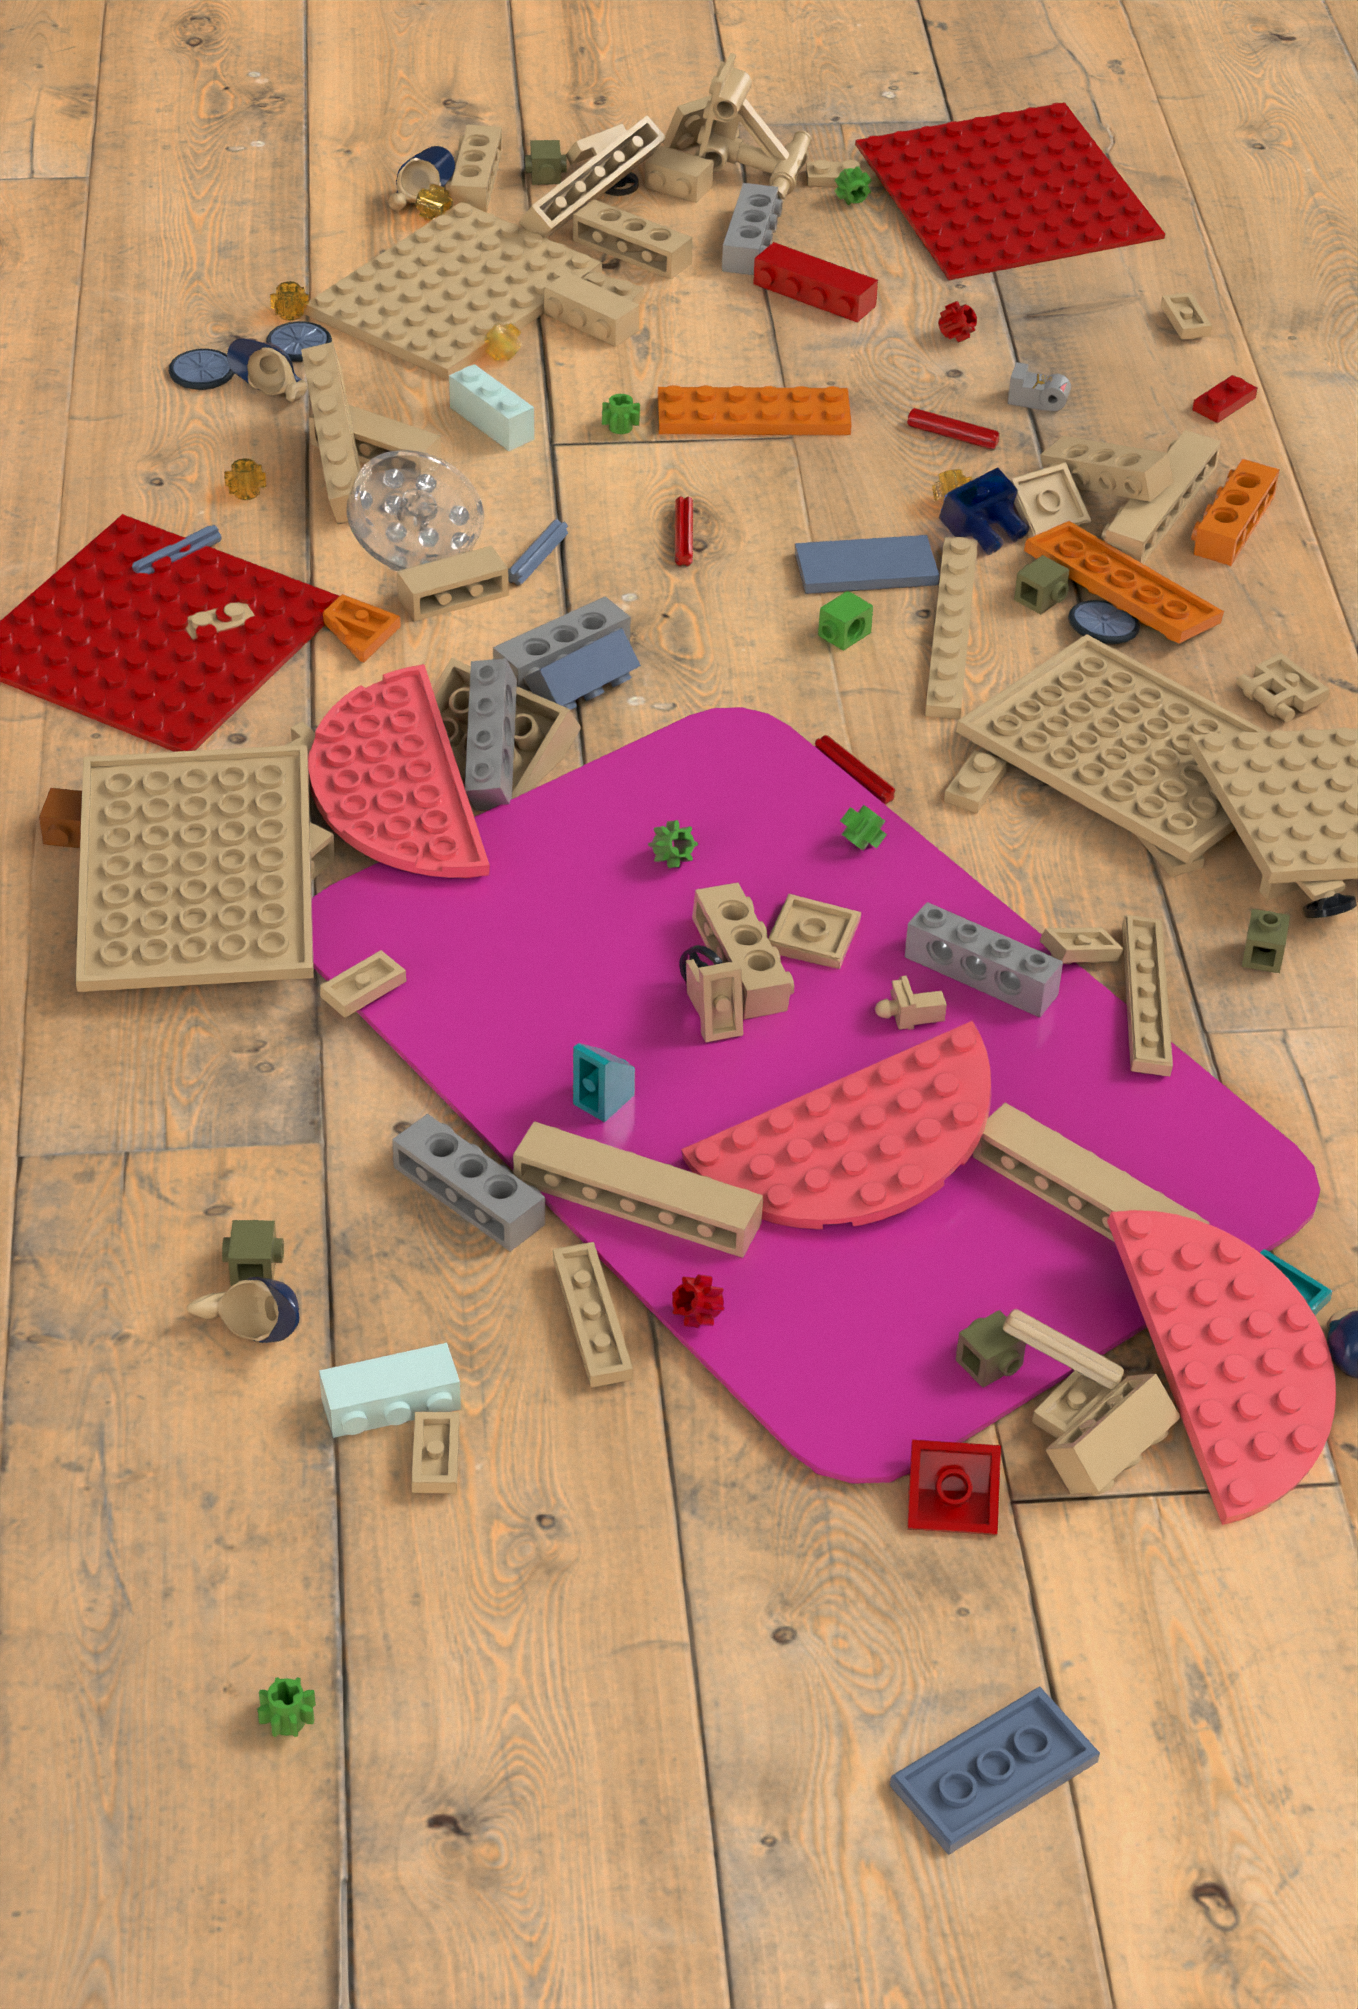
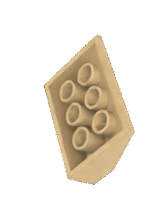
(541, 727)

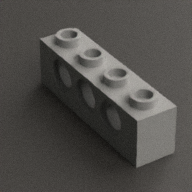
(751, 227)
(561, 637)
(490, 733)
(983, 959)
(469, 1182)

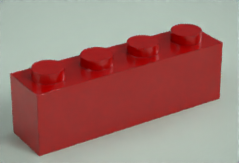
(815, 282)

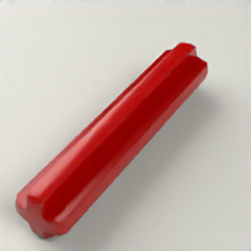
(953, 428)
(684, 531)
(856, 769)

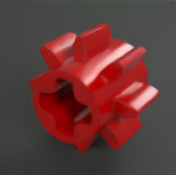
(957, 321)
(697, 1301)

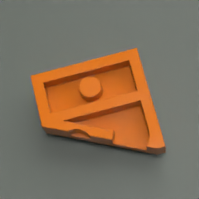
(360, 625)

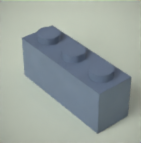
(585, 671)

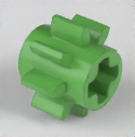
(853, 185)
(620, 413)
(863, 827)
(683, 844)
(286, 1707)

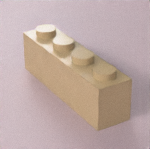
(380, 434)

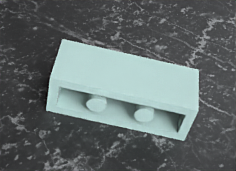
(491, 407)
(389, 1389)

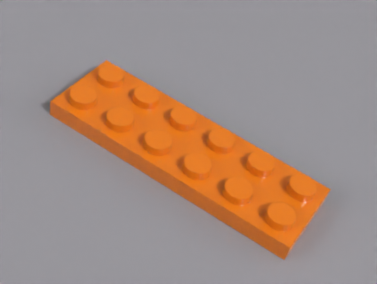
(754, 410)
(1126, 582)

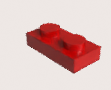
(1224, 398)

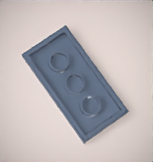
(866, 564)
(994, 1770)

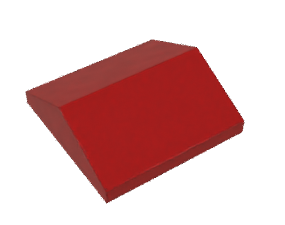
(954, 1487)

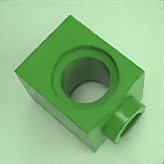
(845, 620)

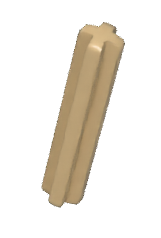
(1063, 1349)

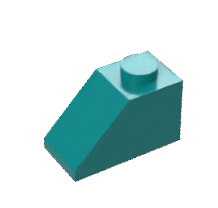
(601, 1081)

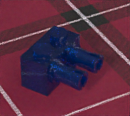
(981, 503)

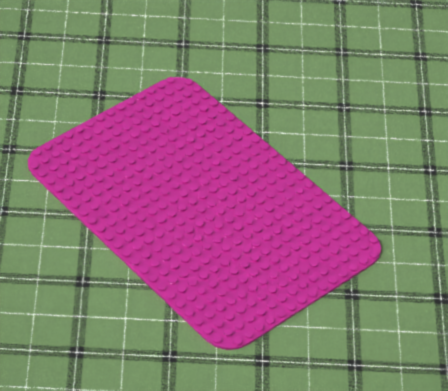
(579, 938)

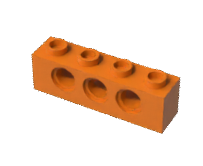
(1235, 512)

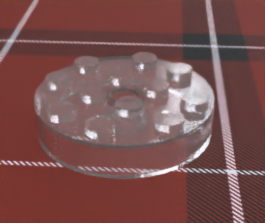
(413, 509)

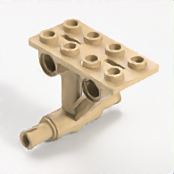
(721, 132)

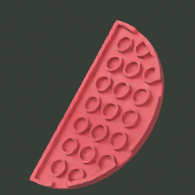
(392, 781)
(862, 1141)
(1236, 1355)

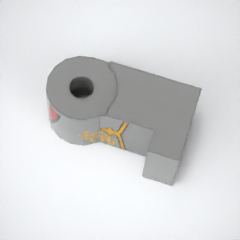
(1038, 390)

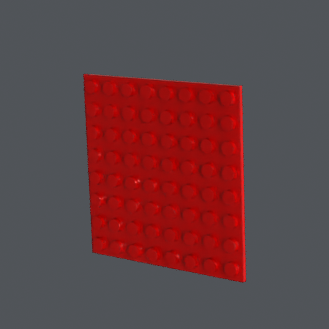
(1008, 190)
(120, 642)

